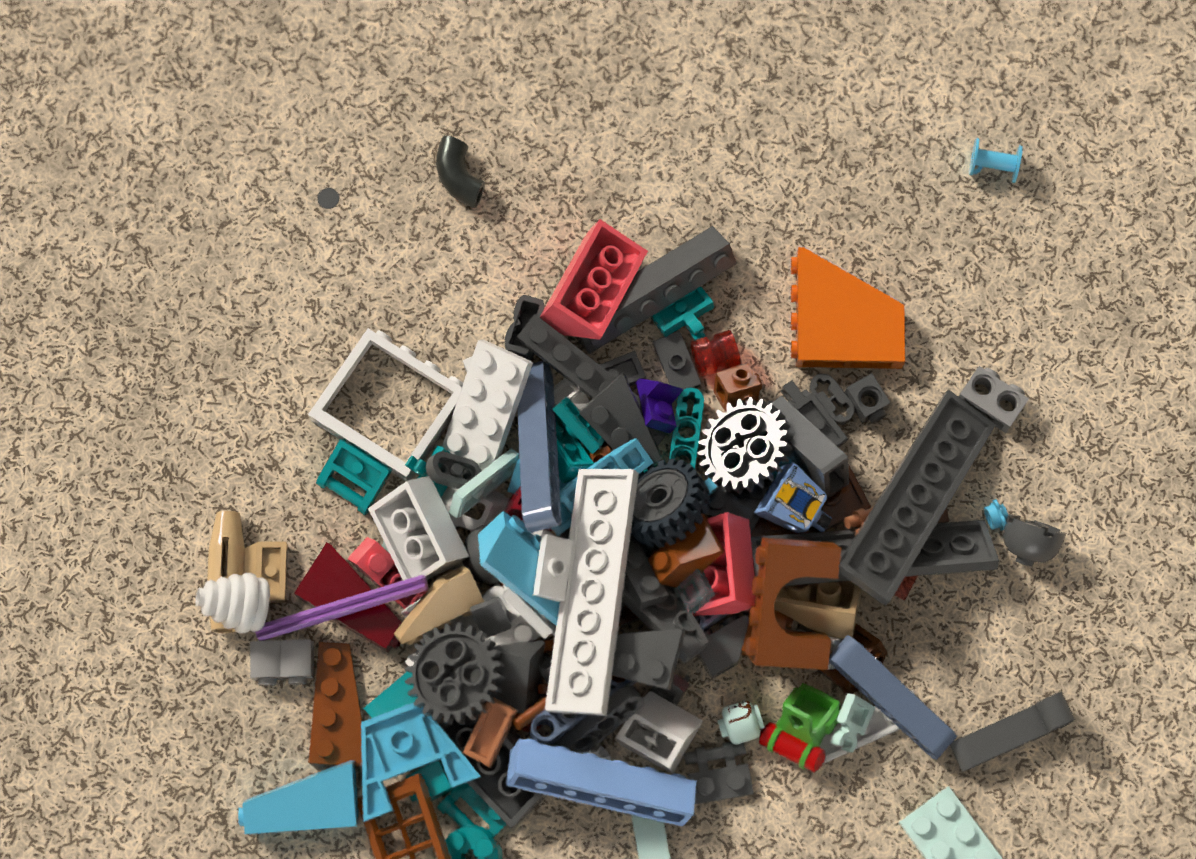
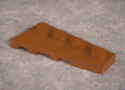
(335, 708)

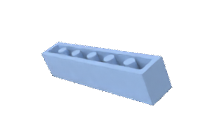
(601, 782)

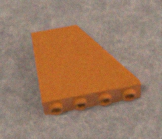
(843, 319)

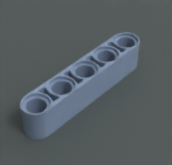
(892, 697)

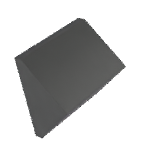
(520, 674)

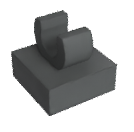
(677, 691)

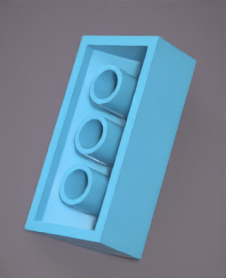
(512, 557)

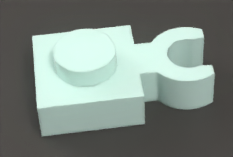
(854, 720)

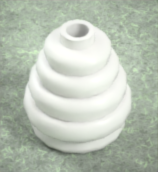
(236, 601)

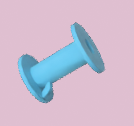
(995, 160)

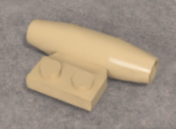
(229, 557)

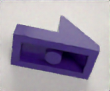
(656, 404)

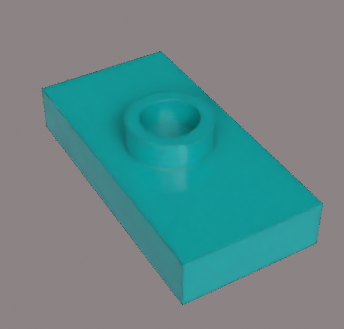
(577, 426)

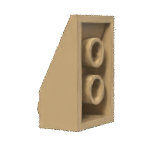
(822, 606)

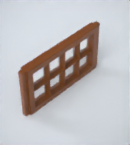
(396, 792)

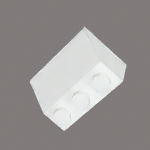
(418, 530)

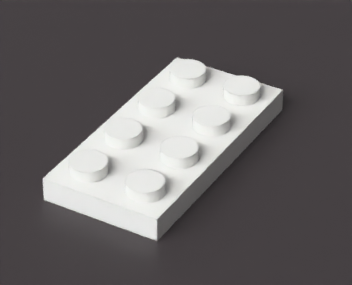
(487, 404)

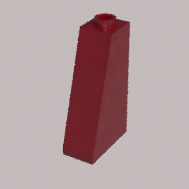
(334, 579)

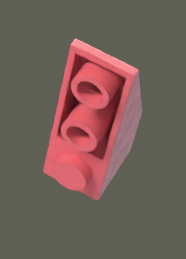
(379, 568)

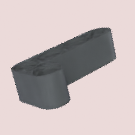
(1012, 731)

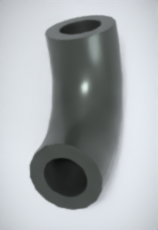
(453, 173)

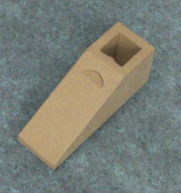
(444, 600)

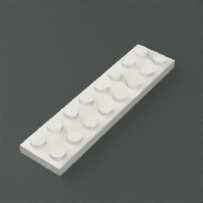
(593, 592)

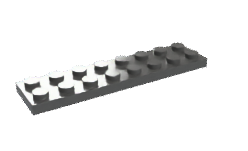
(915, 497)
(949, 549)

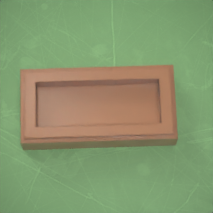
(490, 732)

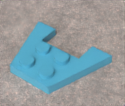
(402, 743)

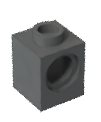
(868, 387)

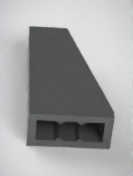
(814, 451)

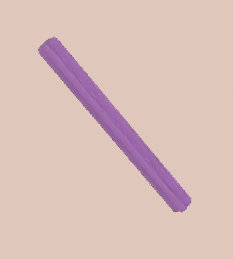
(343, 607)

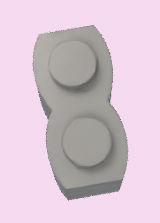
(282, 661)

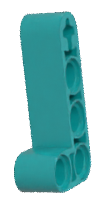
(679, 444)

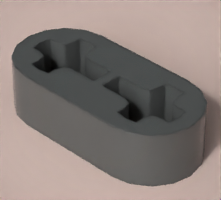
(837, 395)

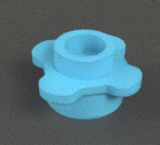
(996, 515)

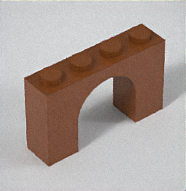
(778, 564)

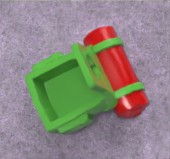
(804, 722)

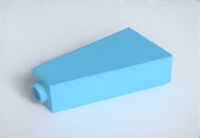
(309, 803)

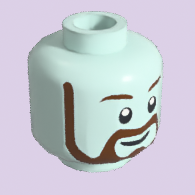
(741, 722)

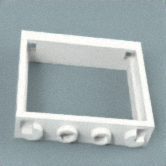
(407, 357)

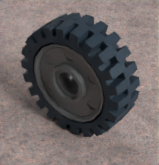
(668, 503)

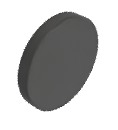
(328, 198)

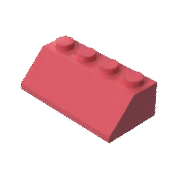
(594, 283)

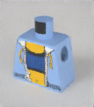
(794, 501)

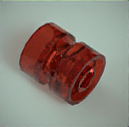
(715, 353)

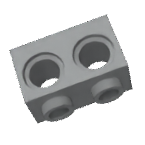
(989, 403)

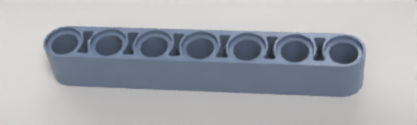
(539, 451)

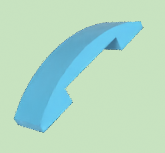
(628, 456)

